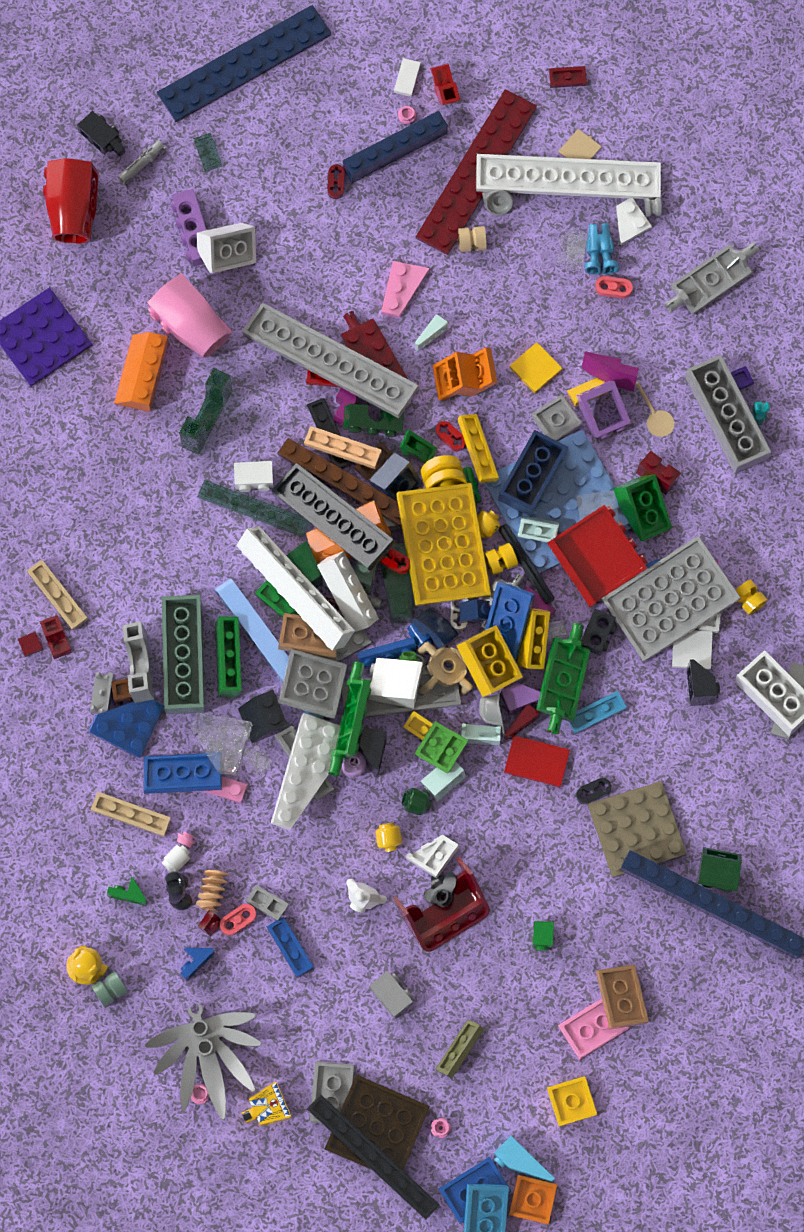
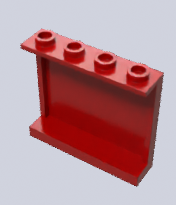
(597, 554)

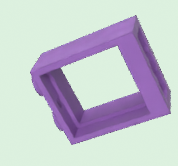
(594, 392)

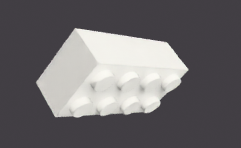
(774, 692)

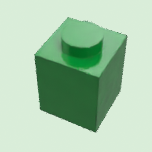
(542, 935)

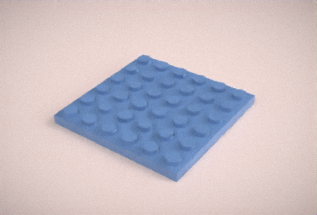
(578, 475)

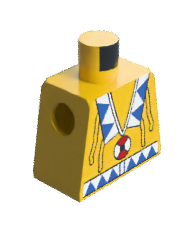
(267, 1107)

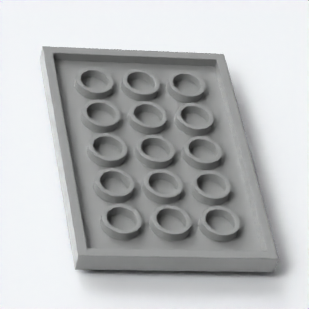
(671, 599)

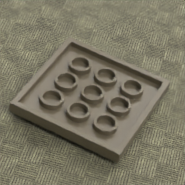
(639, 823)

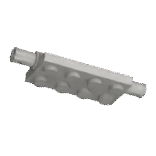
(711, 279)

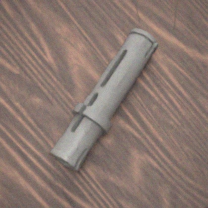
(147, 157)

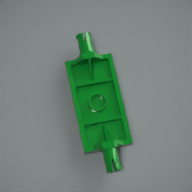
(563, 679)
(351, 723)

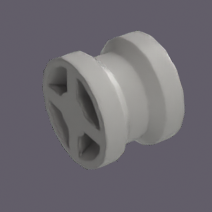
(652, 207)

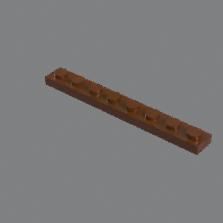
(340, 479)

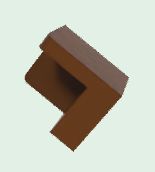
(120, 691)

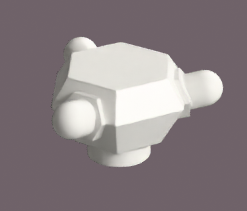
(363, 896)

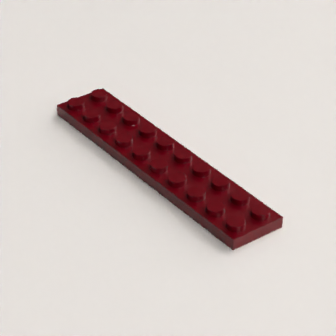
(460, 194)

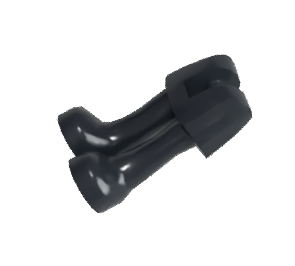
(176, 888)

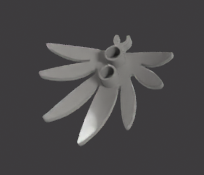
(203, 1042)

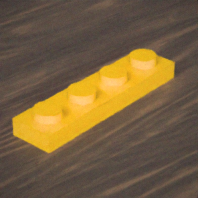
(478, 448)

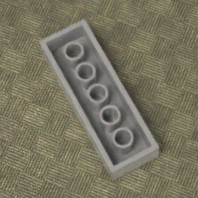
(727, 414)

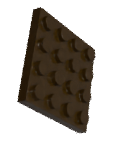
(383, 1117)

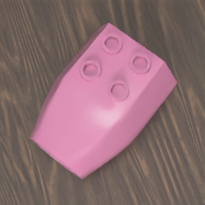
(188, 317)

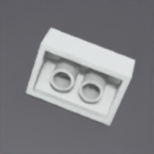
(227, 247)

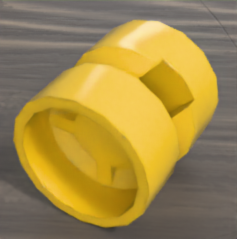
(505, 554)
(750, 597)

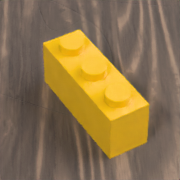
(535, 640)

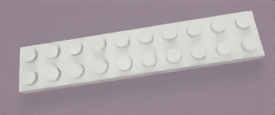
(568, 176)

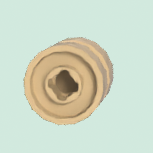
(472, 239)

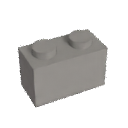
(391, 994)

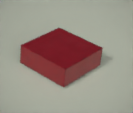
(30, 644)

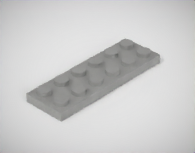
(435, 698)

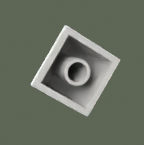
(395, 681)

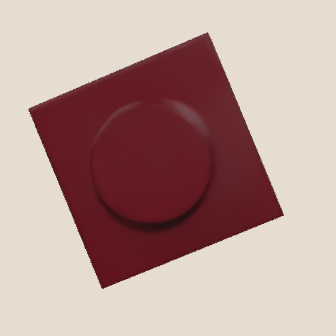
(209, 923)

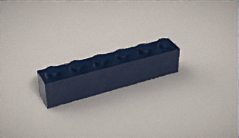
(395, 146)

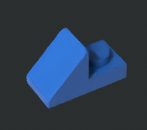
(199, 956)

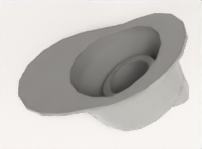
(490, 710)

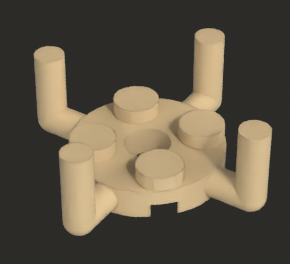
(439, 673)

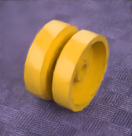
(443, 471)

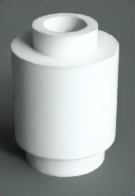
(176, 858)

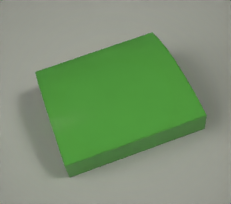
(441, 747)

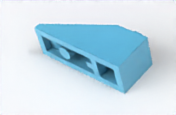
(517, 1159)

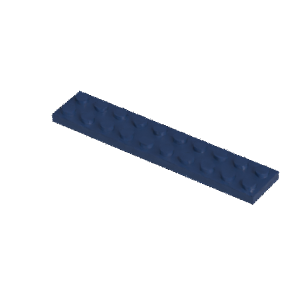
(243, 63)

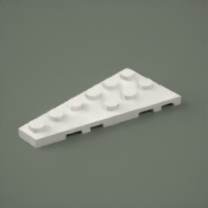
(305, 769)

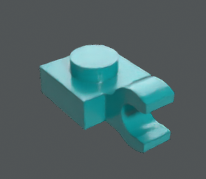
(760, 411)

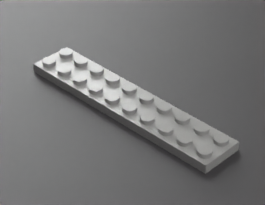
(330, 360)

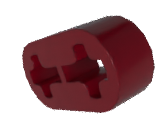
(340, 181)

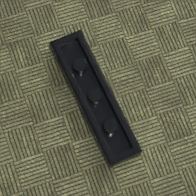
(323, 420)

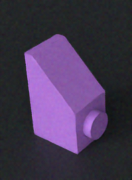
(518, 696)

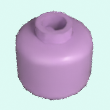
(356, 770)

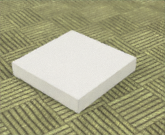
(695, 646)

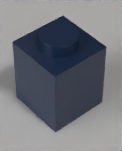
(474, 611)

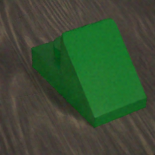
(417, 447)
(133, 894)

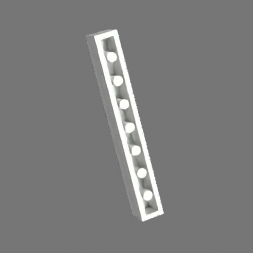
(295, 588)

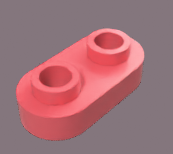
(613, 285)
(236, 917)

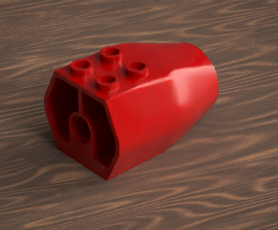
(71, 199)

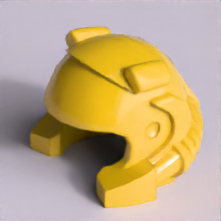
(85, 966)

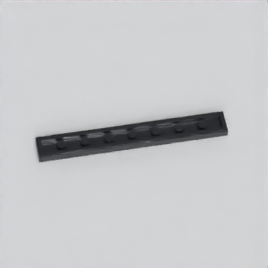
(373, 1157)

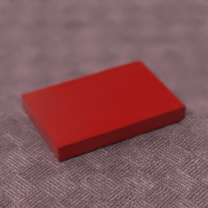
(536, 761)

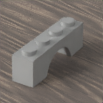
(140, 670)

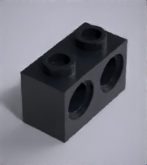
(594, 631)

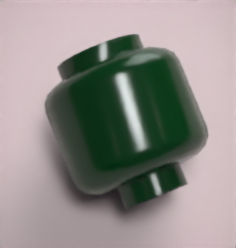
(416, 801)

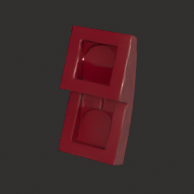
(55, 637)

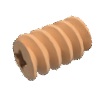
(211, 890)

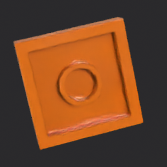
(532, 1199)

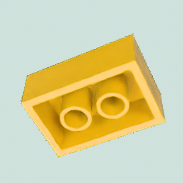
(489, 661)

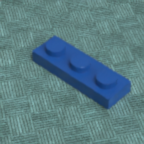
(387, 651)
(290, 947)

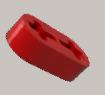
(447, 439)
(390, 563)

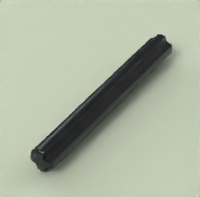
(527, 564)

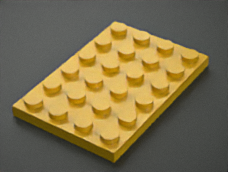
(443, 544)

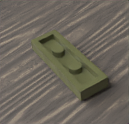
(459, 1048)

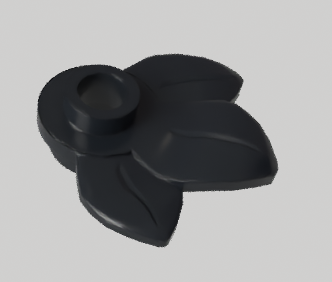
(440, 888)

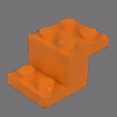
(464, 374)

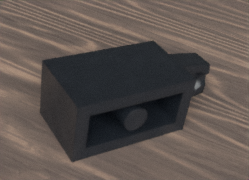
(101, 134)

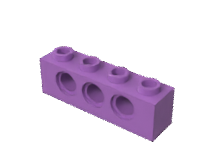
(187, 201)

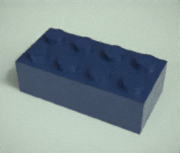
(533, 473)

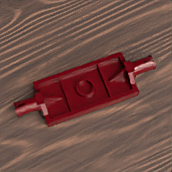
(370, 343)

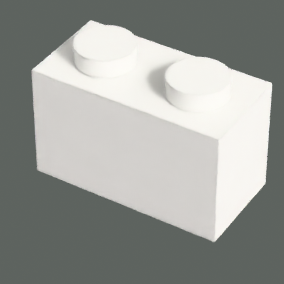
(253, 476)

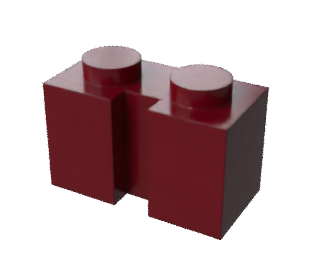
(666, 476)

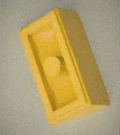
(584, 387)

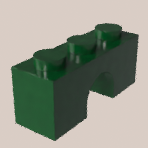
(357, 420)

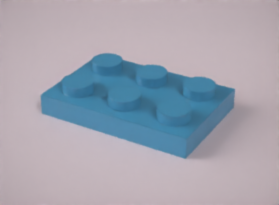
(486, 1208)

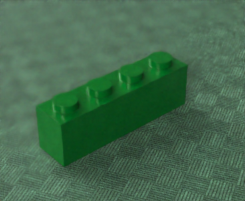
(228, 656)

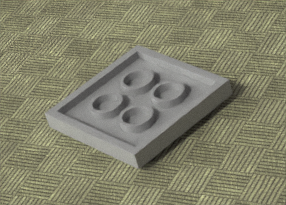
(312, 683)

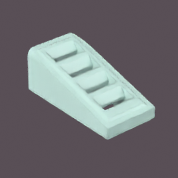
(432, 331)

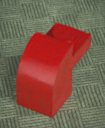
(443, 84)

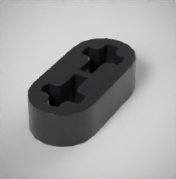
(591, 787)

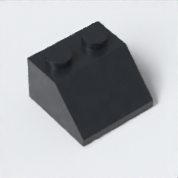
(701, 685)
(265, 716)
(372, 746)

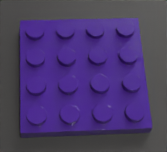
(41, 337)

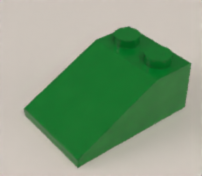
(643, 506)

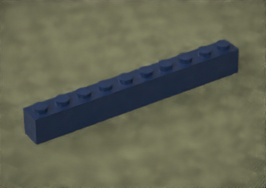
(713, 904)

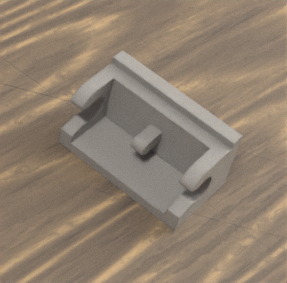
(102, 693)

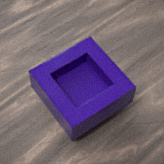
(742, 378)

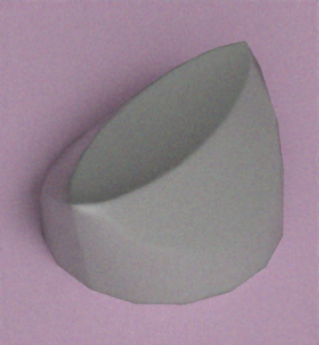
(498, 201)

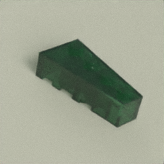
(398, 589)

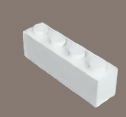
(348, 591)

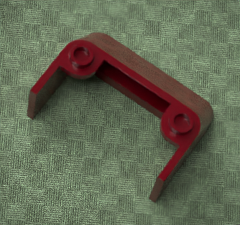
(440, 924)

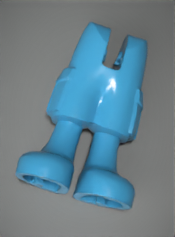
(602, 245)

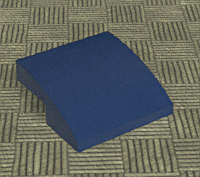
(437, 627)

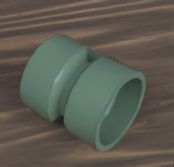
(108, 990)

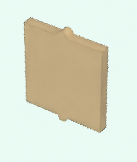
(579, 146)

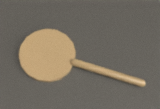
(659, 422)

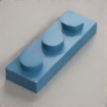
(597, 712)

